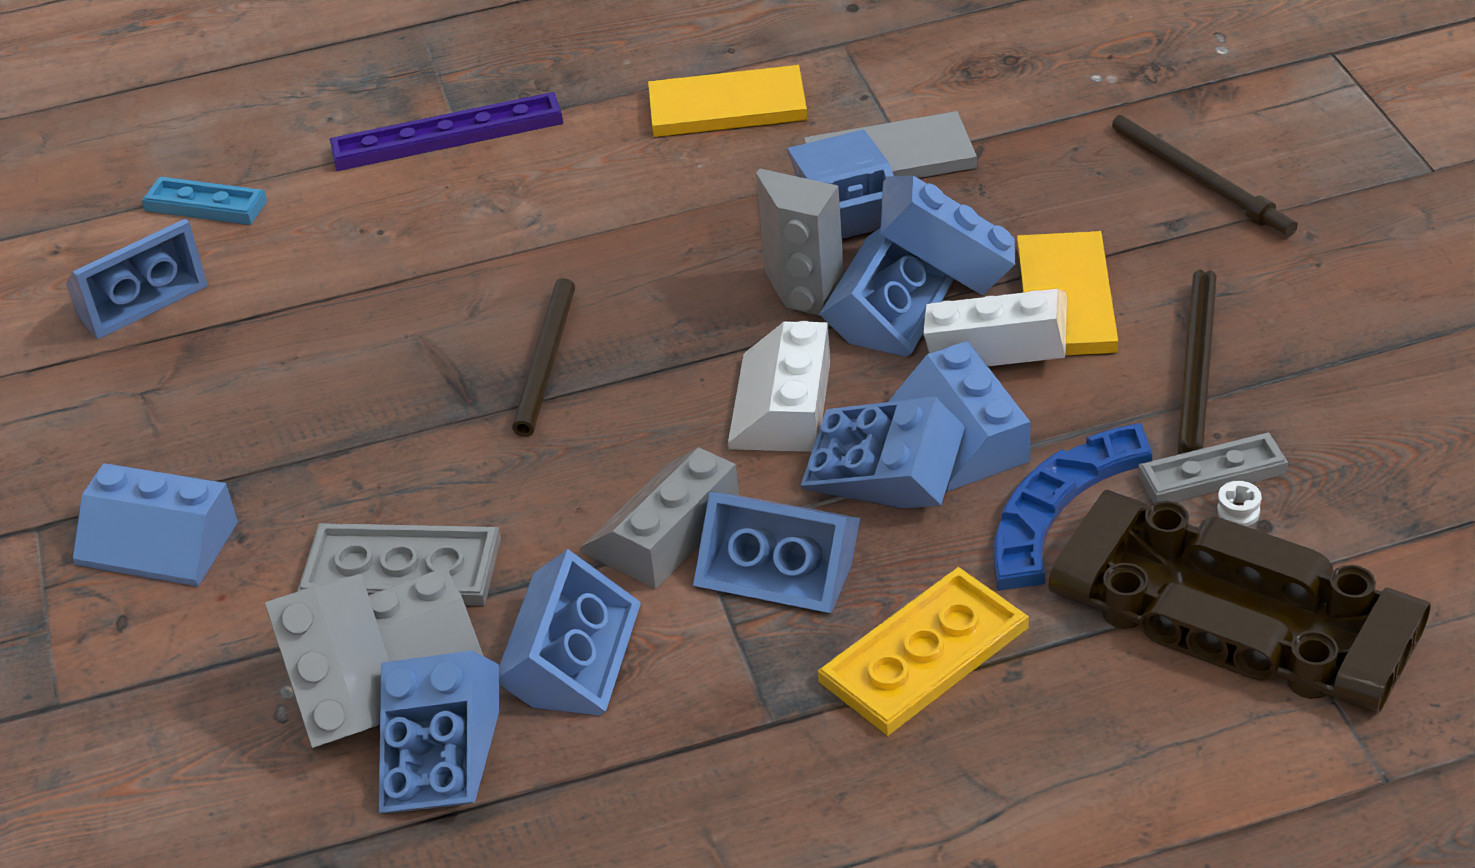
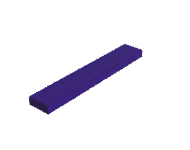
(445, 131)

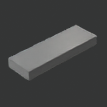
(1211, 468)

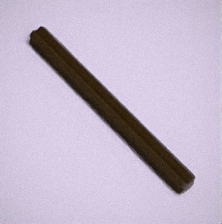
(1197, 362)

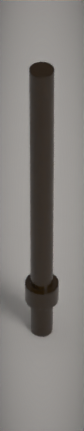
(1257, 208)

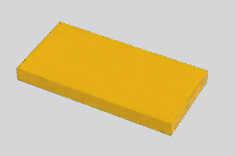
(727, 101)
(1079, 268)
(923, 650)

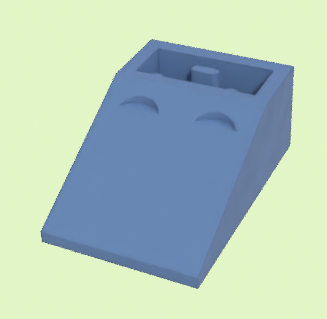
(856, 168)
(886, 453)
(435, 729)

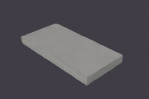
(920, 145)
(403, 552)

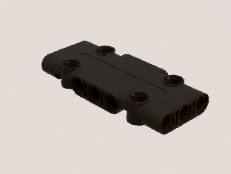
(1241, 599)

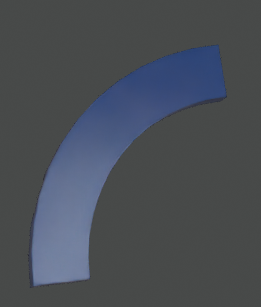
(1047, 492)

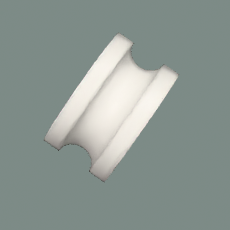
(1239, 492)

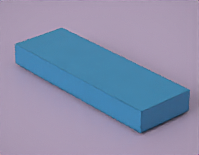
(205, 200)

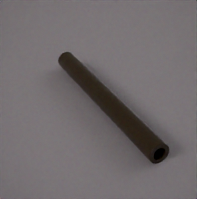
(543, 358)

